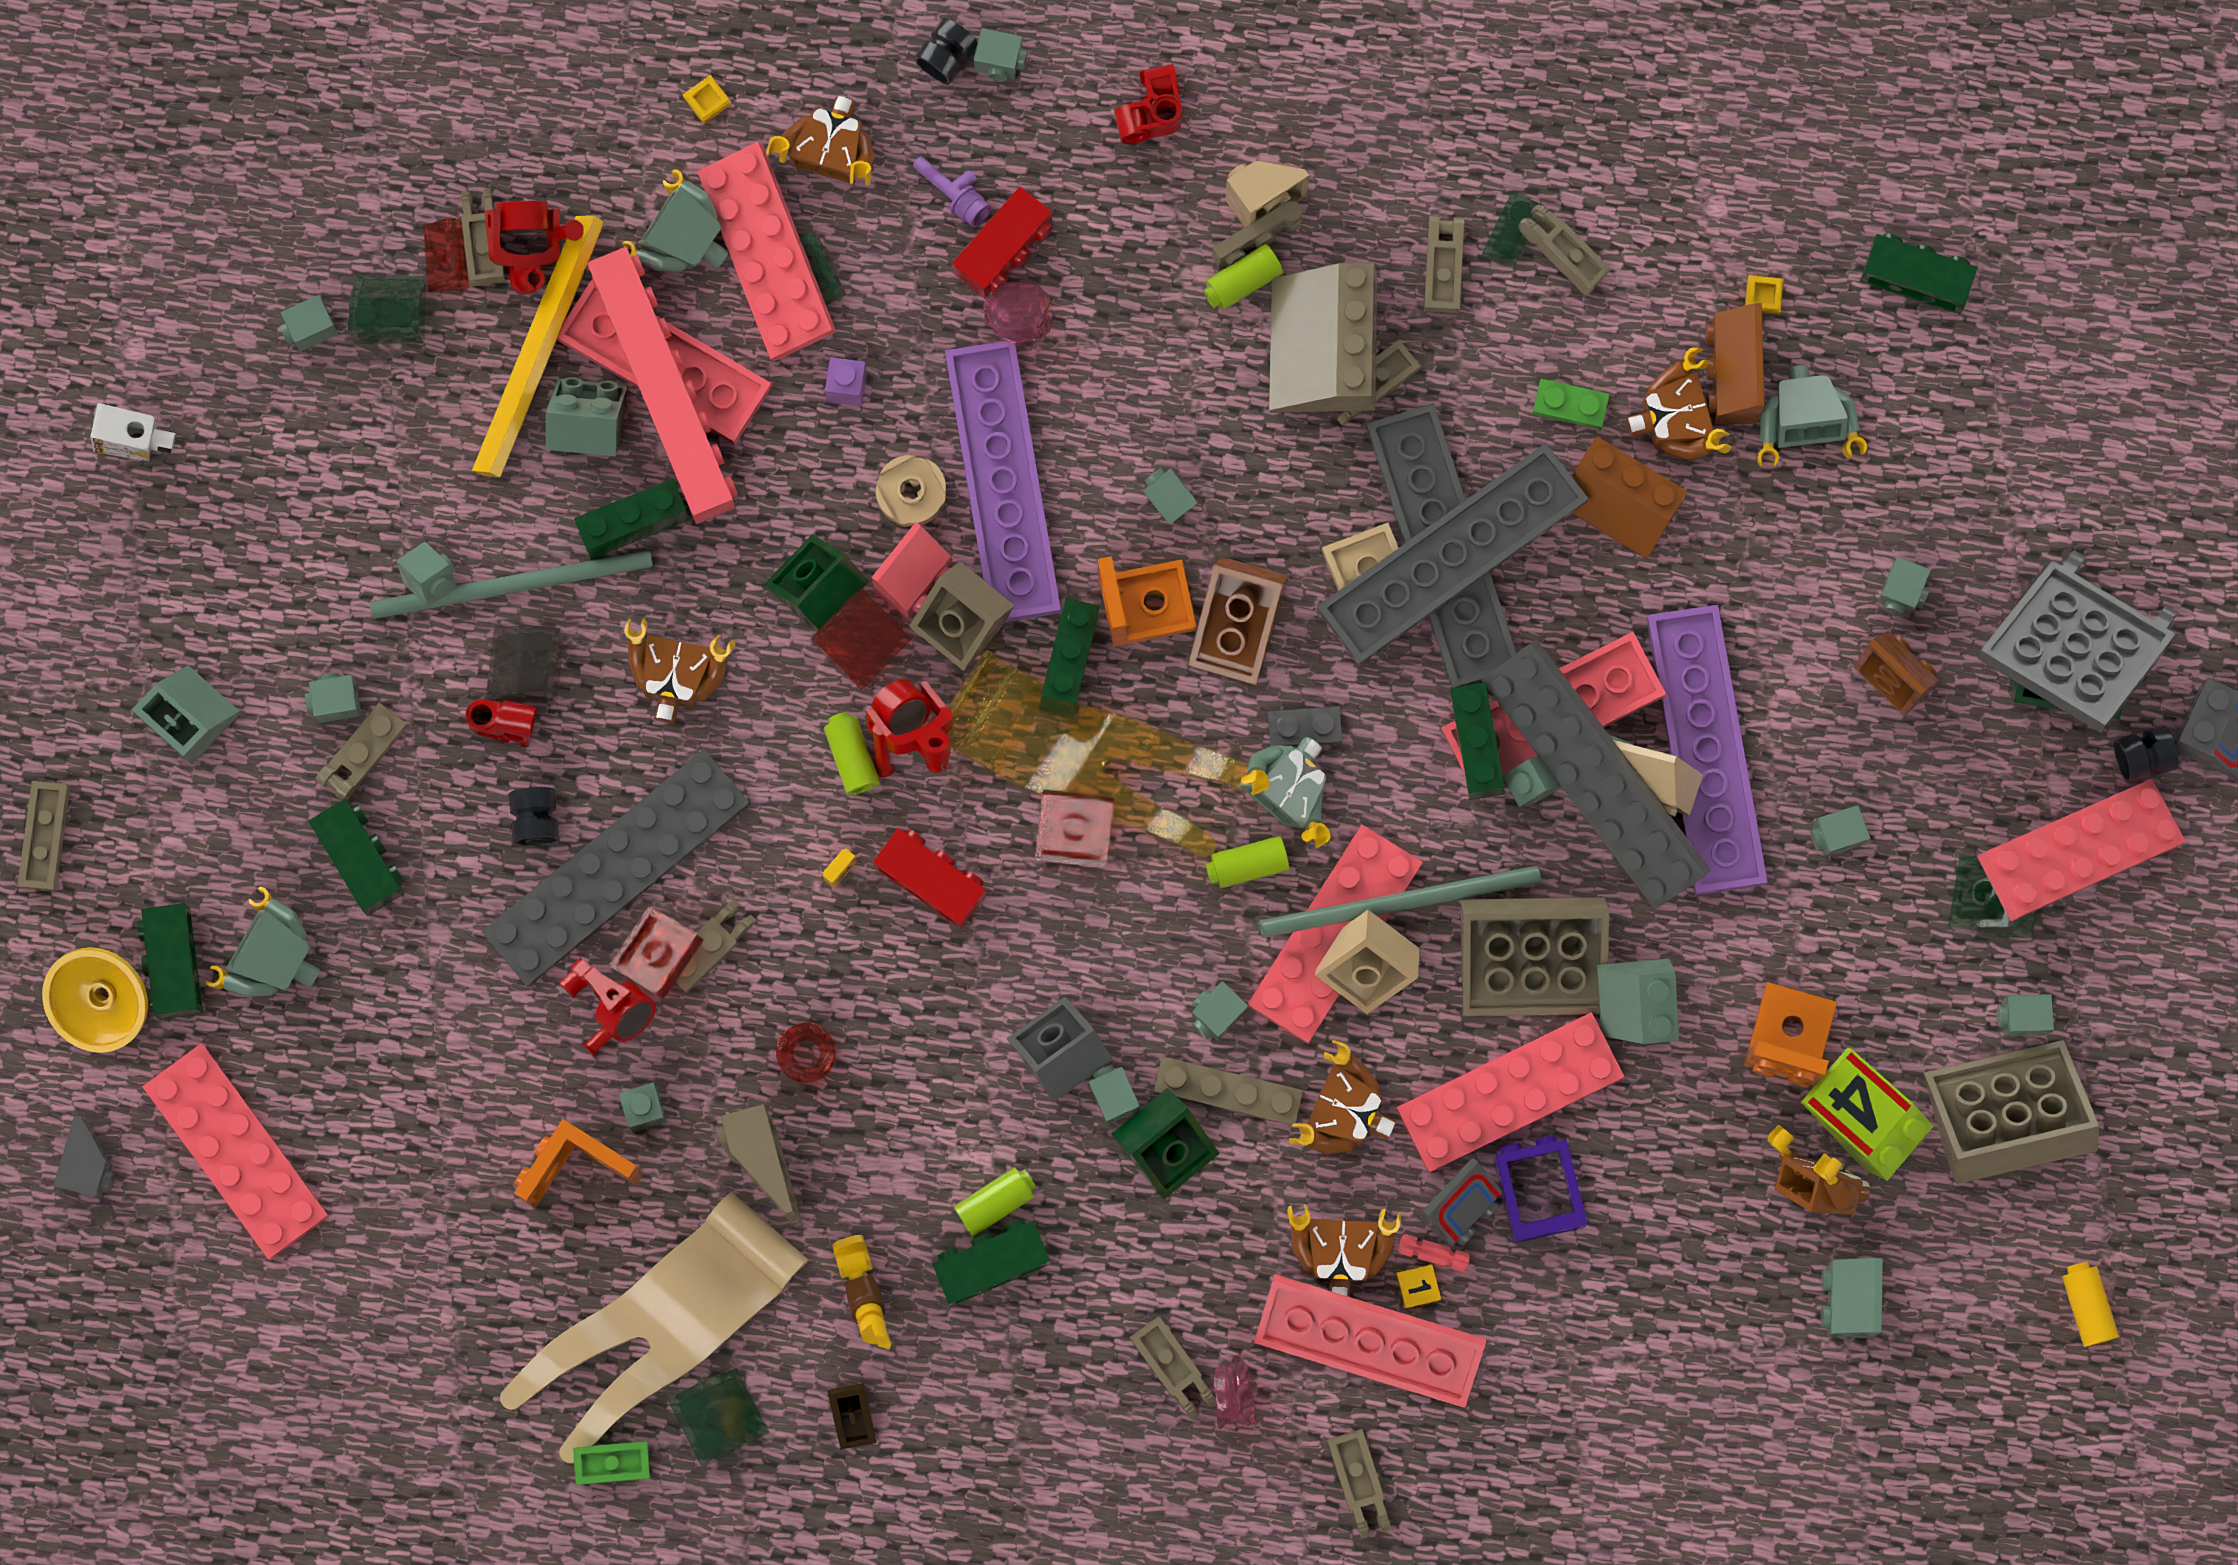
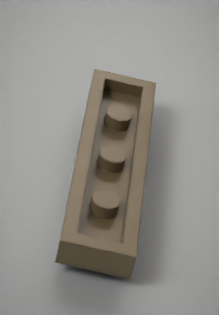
(1229, 1091)

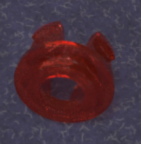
(802, 1032)

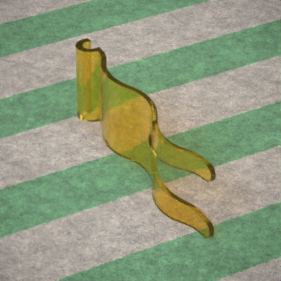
(1040, 750)

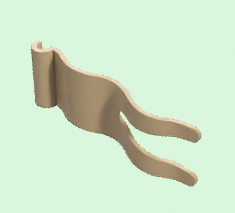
(679, 1306)

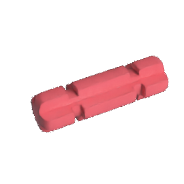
(1433, 1253)

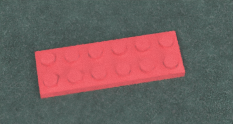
(767, 251)
(723, 388)
(1609, 681)
(2081, 849)
(1290, 990)
(1510, 1092)
(235, 1151)
(1370, 1341)

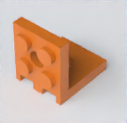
(1125, 596)
(1778, 1054)
(554, 1152)

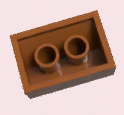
(1736, 365)
(1625, 497)

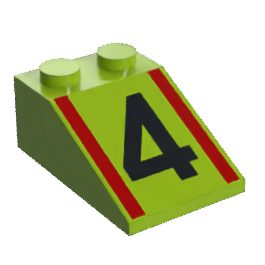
(1867, 1115)

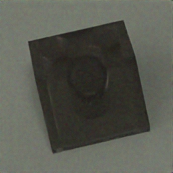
(525, 664)

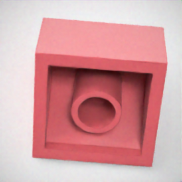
(911, 571)

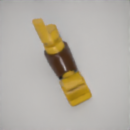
(862, 1290)

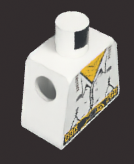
(115, 426)

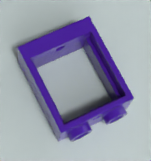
(1548, 1226)

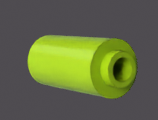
(1242, 278)
(851, 754)
(1248, 862)
(995, 1200)

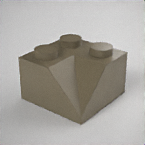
(961, 615)

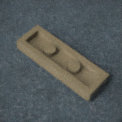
(43, 836)

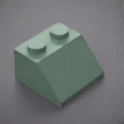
(1638, 1001)
(1853, 1298)

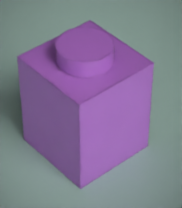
(846, 381)

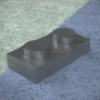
(1318, 724)

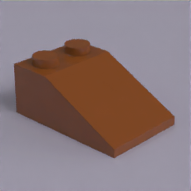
(1237, 620)
(1896, 672)

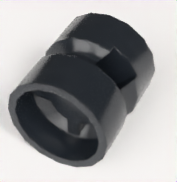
(938, 60)
(2144, 754)
(533, 816)

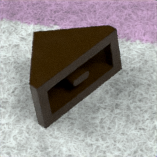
(852, 1416)

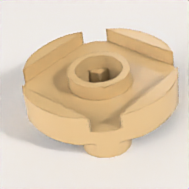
(916, 472)

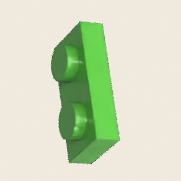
(1570, 404)
(611, 1463)

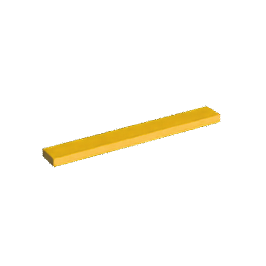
(536, 350)

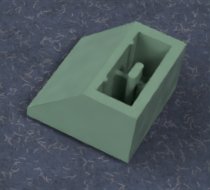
(586, 416)
(186, 712)

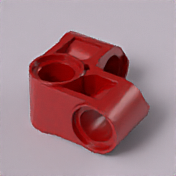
(1140, 119)
(508, 722)

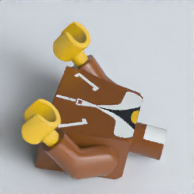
(828, 144)
(1678, 413)
(675, 670)
(1344, 1108)
(1814, 1184)
(1341, 1249)

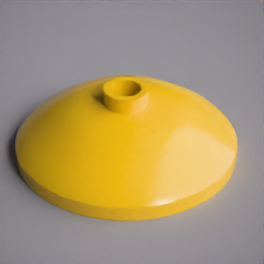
(80, 1010)

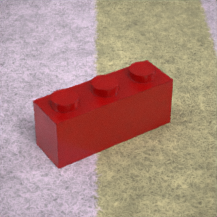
(1003, 243)
(930, 877)

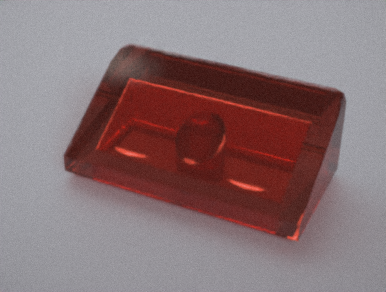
(445, 255)

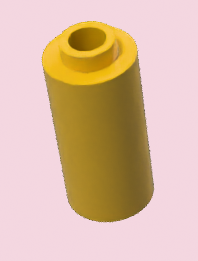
(2089, 1304)

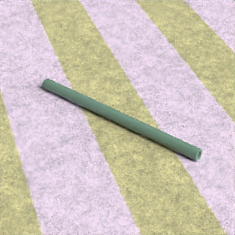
(517, 583)
(1400, 901)

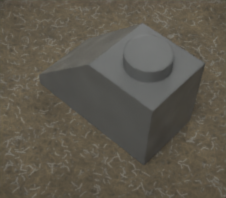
(84, 1163)

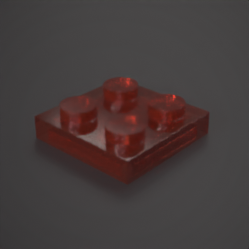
(860, 639)
(1074, 828)
(656, 952)

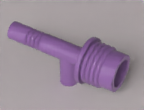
(965, 200)

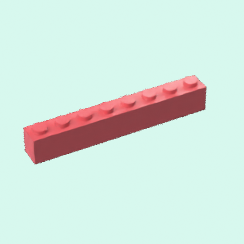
(661, 384)

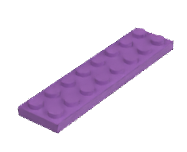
(1003, 477)
(1707, 736)

